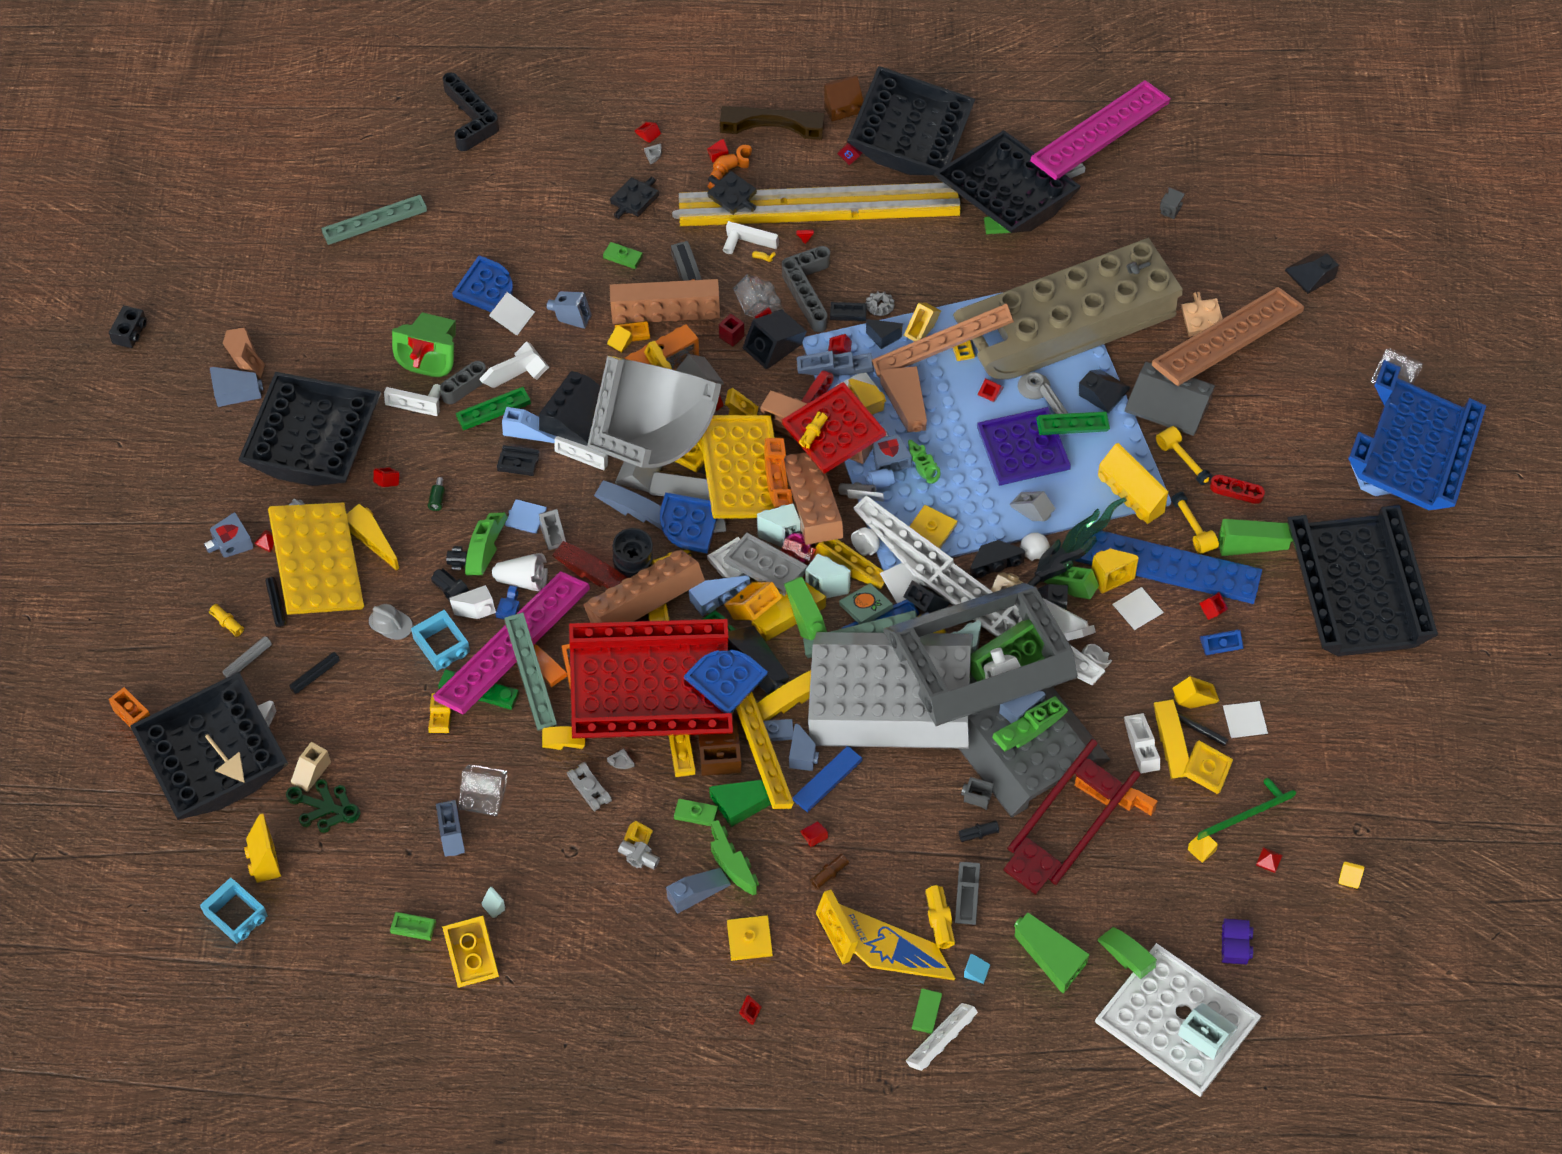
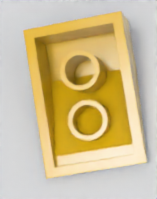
(261, 852)
(470, 951)

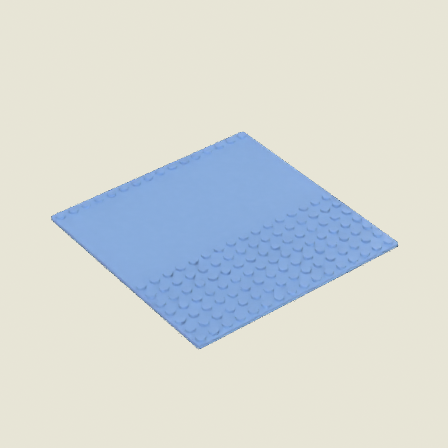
(967, 481)

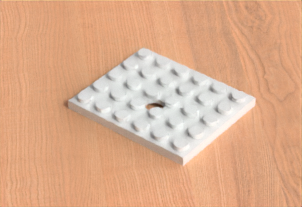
(1147, 1021)

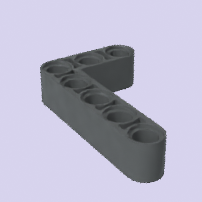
(794, 274)

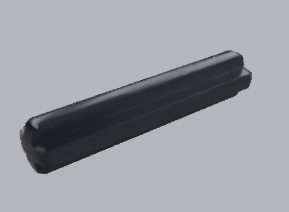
(275, 602)
(313, 673)

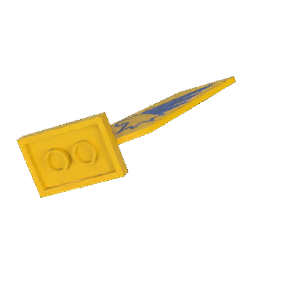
(878, 942)

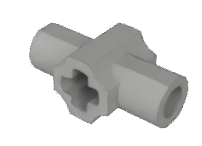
(639, 854)

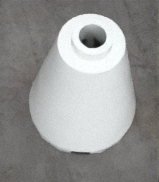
(523, 572)

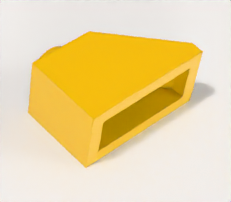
(922, 321)
(868, 395)
(1195, 693)

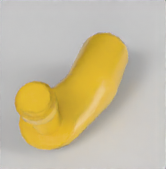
(761, 255)

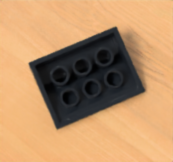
(571, 409)

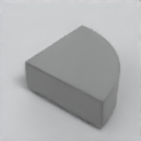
(653, 153)
(620, 760)

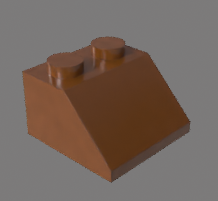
(843, 98)

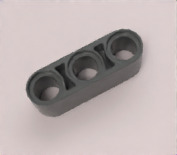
(462, 382)

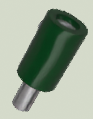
(436, 495)

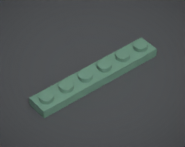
(374, 219)
(870, 627)
(530, 671)

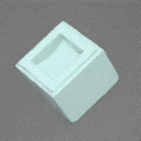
(493, 903)

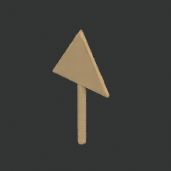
(231, 767)

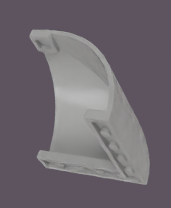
(650, 412)

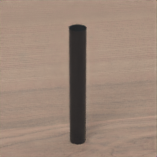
(1202, 729)

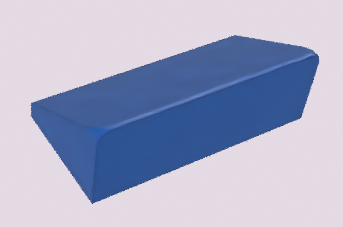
(1222, 642)

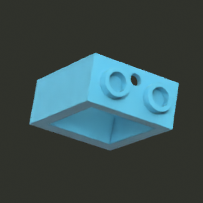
(430, 627)
(224, 895)

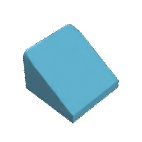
(976, 969)

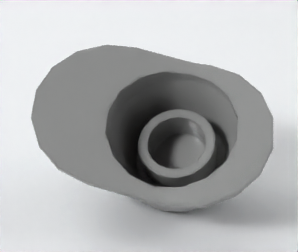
(390, 622)

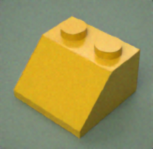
(1113, 568)

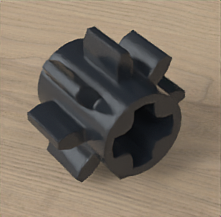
(456, 557)

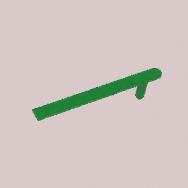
(1280, 798)

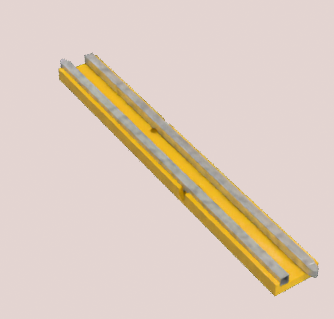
(825, 204)

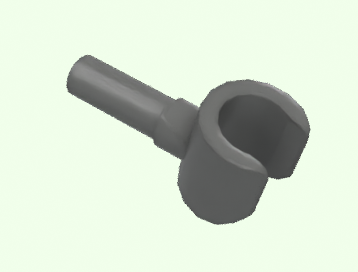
(1135, 269)

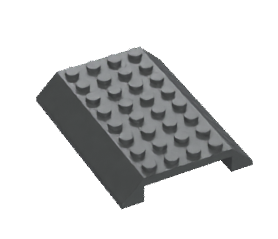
(1032, 768)

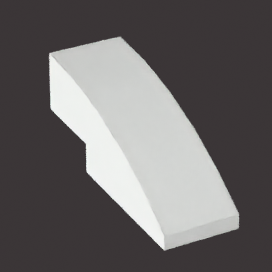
(1142, 743)

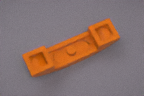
(776, 473)

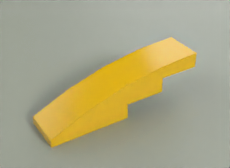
(785, 697)
(1171, 737)

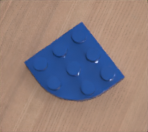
(484, 284)
(687, 522)
(726, 678)

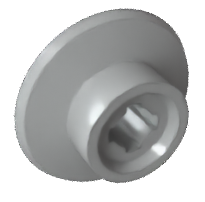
(1031, 390)

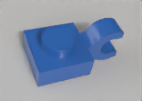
(508, 606)

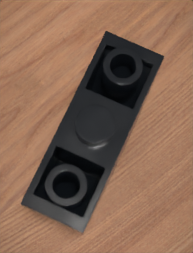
(995, 558)

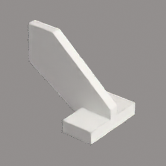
(526, 360)
(1069, 623)

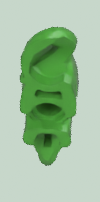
(924, 463)

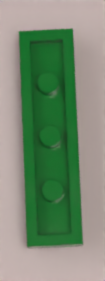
(492, 408)
(1072, 423)
(496, 695)

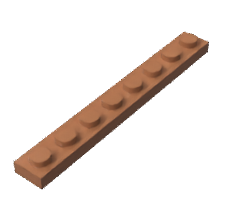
(944, 339)

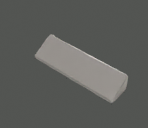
(679, 485)

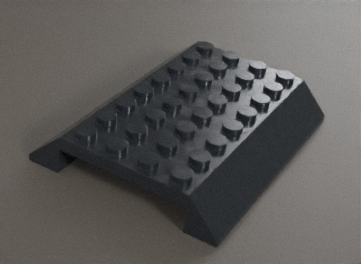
(1363, 583)

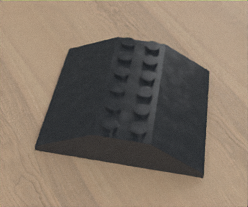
(909, 123)
(1007, 184)
(309, 430)
(187, 761)

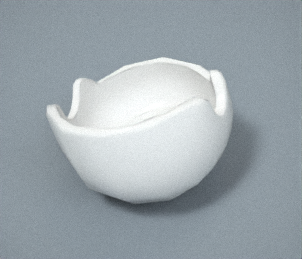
(865, 541)
(1034, 545)
(1097, 655)

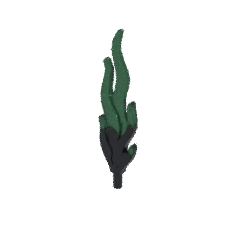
(1059, 560)

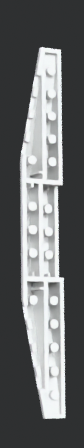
(946, 578)

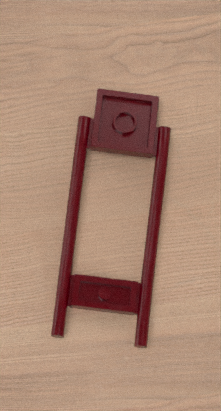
(1034, 865)

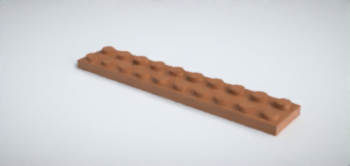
(1227, 336)

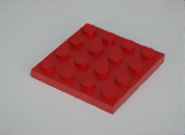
(844, 433)

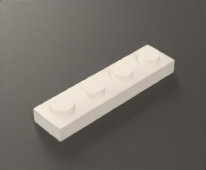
(941, 1036)

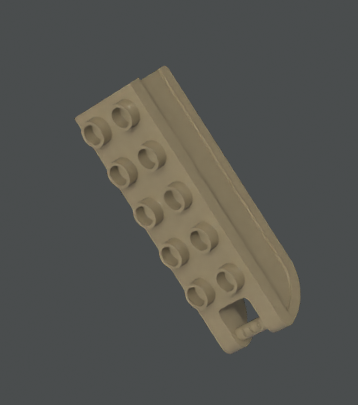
(1077, 310)

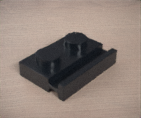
(518, 460)

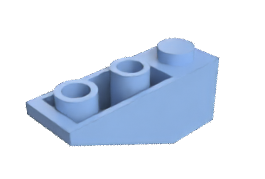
(524, 425)
(716, 592)

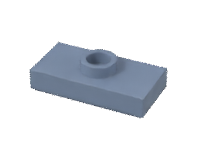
(779, 729)

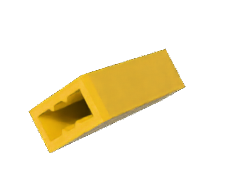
(781, 617)

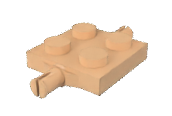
(1200, 314)

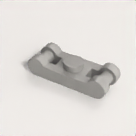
(589, 786)

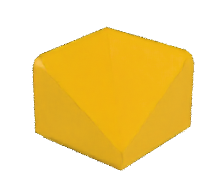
(1202, 848)

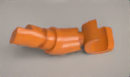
(728, 162)

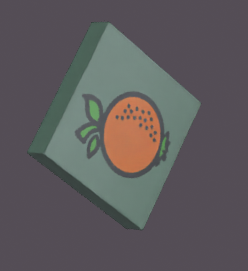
(866, 604)

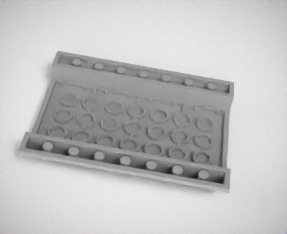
(872, 699)

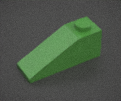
(1080, 582)
(804, 608)

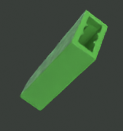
(1252, 537)
(1051, 951)

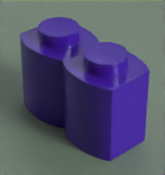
(1235, 941)

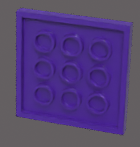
(1018, 449)

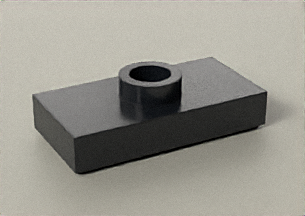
(848, 311)

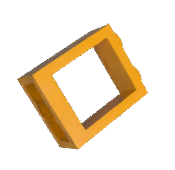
(755, 601)

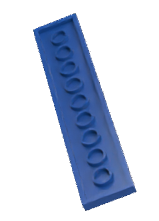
(1183, 567)

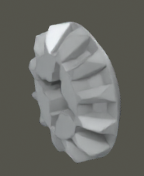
(884, 308)

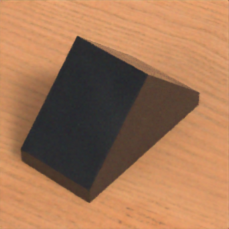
(883, 332)

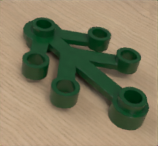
(325, 807)

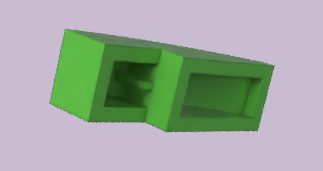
(1128, 952)

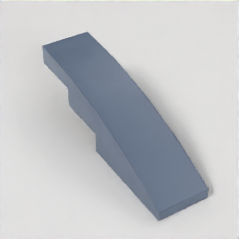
(836, 364)
(629, 502)

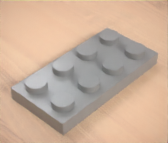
(764, 562)

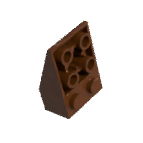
(720, 752)

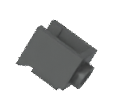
(1171, 203)
(980, 787)

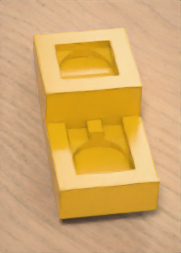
(439, 717)
(559, 737)

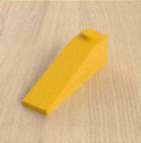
(366, 529)
(858, 565)

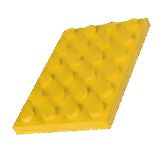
(737, 465)
(315, 558)

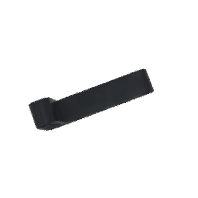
(484, 118)

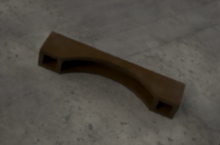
(737, 119)

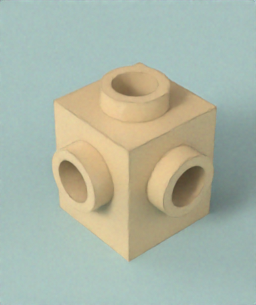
(1004, 581)

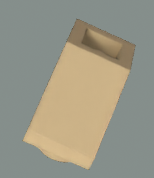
(310, 766)

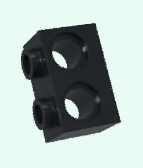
(128, 326)
(925, 598)

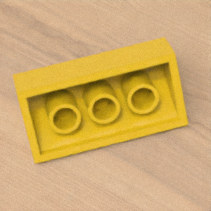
(1131, 480)

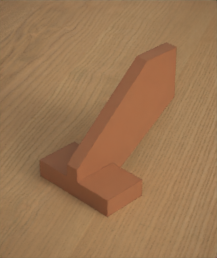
(242, 351)

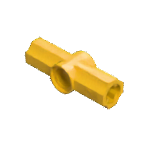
(940, 917)

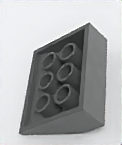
(1168, 404)

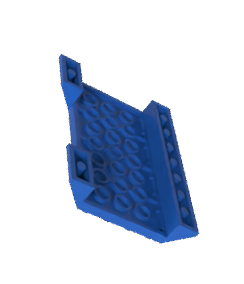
(1418, 443)

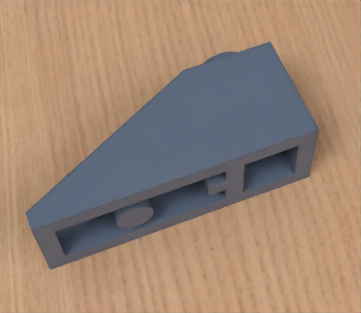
(450, 828)
(696, 888)

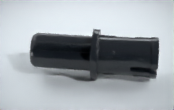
(978, 831)

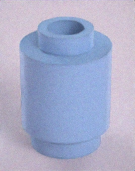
(880, 478)

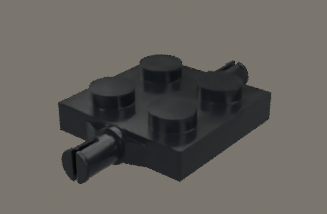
(732, 193)
(634, 197)

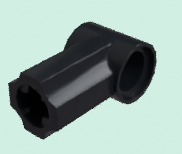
(448, 584)

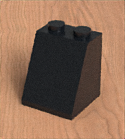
(773, 338)

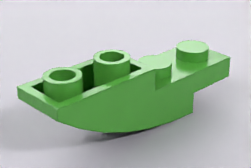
(482, 543)
(1031, 725)
(730, 861)

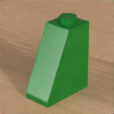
(739, 800)

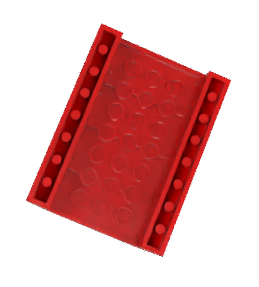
(633, 680)

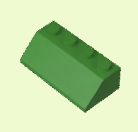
(1017, 641)

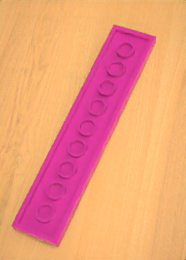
(1100, 130)
(498, 655)

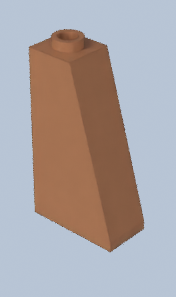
(905, 394)

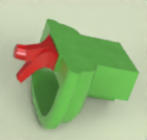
(425, 345)

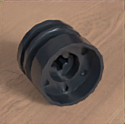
(632, 551)

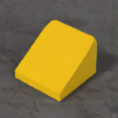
(620, 339)
(638, 832)
(1351, 874)

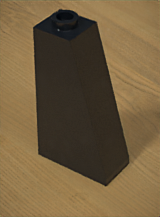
(752, 644)

